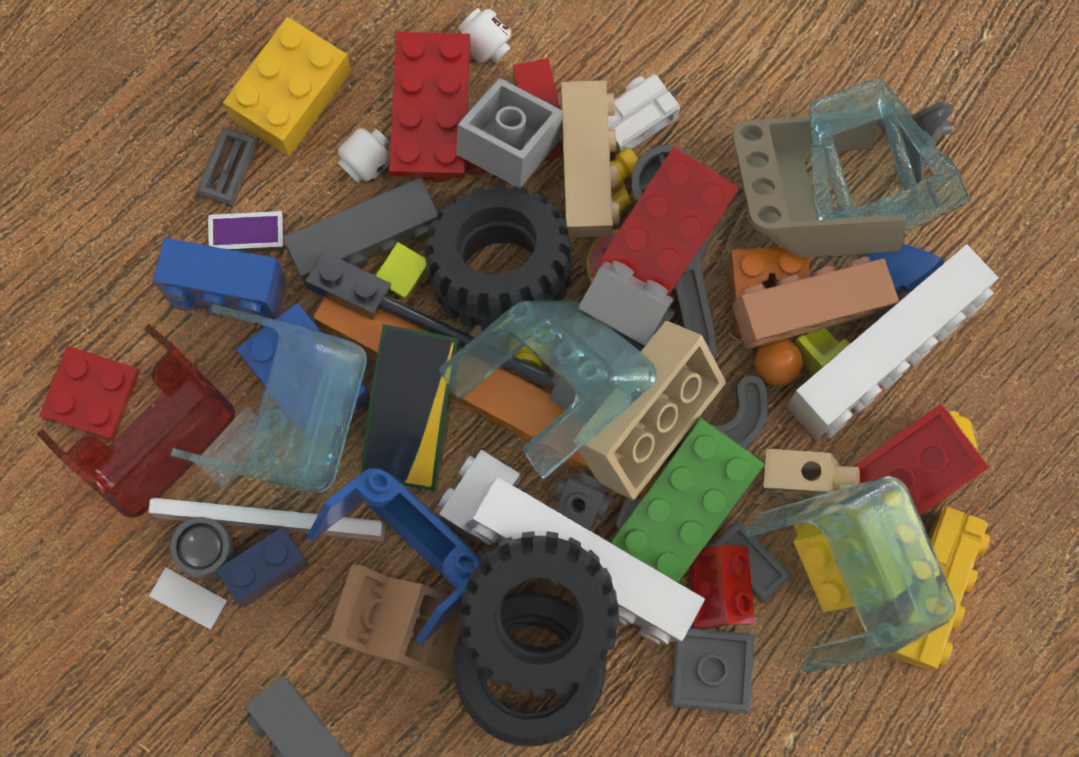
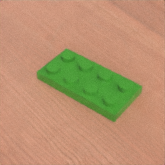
(687, 500)

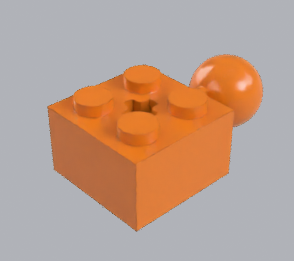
(781, 360)

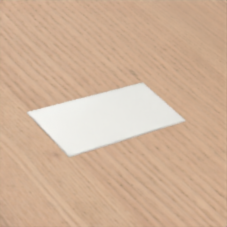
(188, 598)

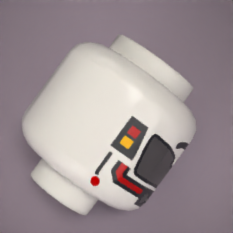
(487, 35)

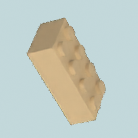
(650, 428)

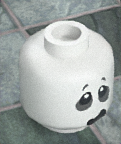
(365, 155)

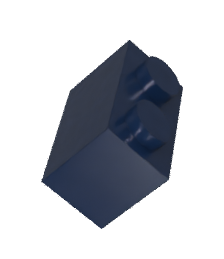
(262, 567)

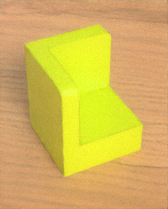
(403, 270)
(819, 348)

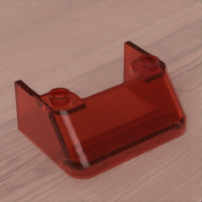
(139, 461)

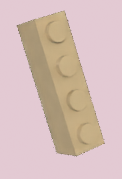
(587, 158)

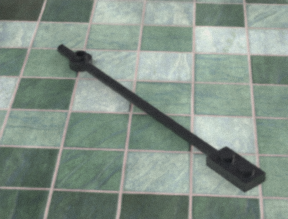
(369, 293)

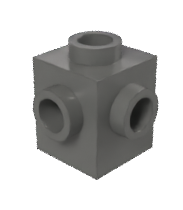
(582, 498)

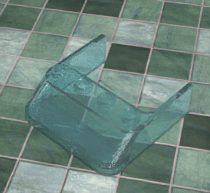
(302, 408)

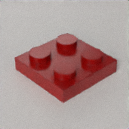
(90, 393)

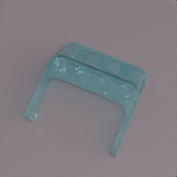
(579, 349)
(882, 562)

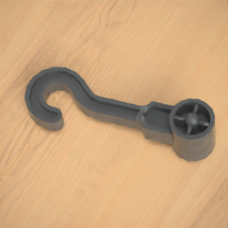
(696, 316)

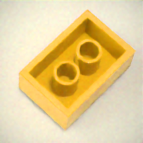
(287, 86)

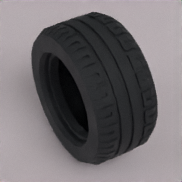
(513, 726)

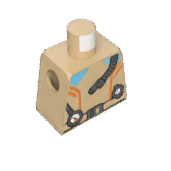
(792, 472)

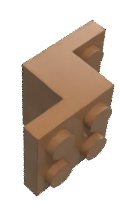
(385, 617)

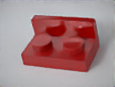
(724, 581)

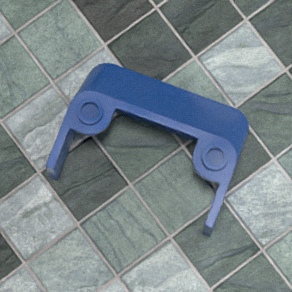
(416, 525)

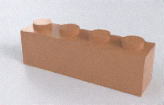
(814, 302)

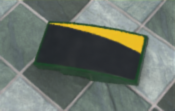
(409, 406)

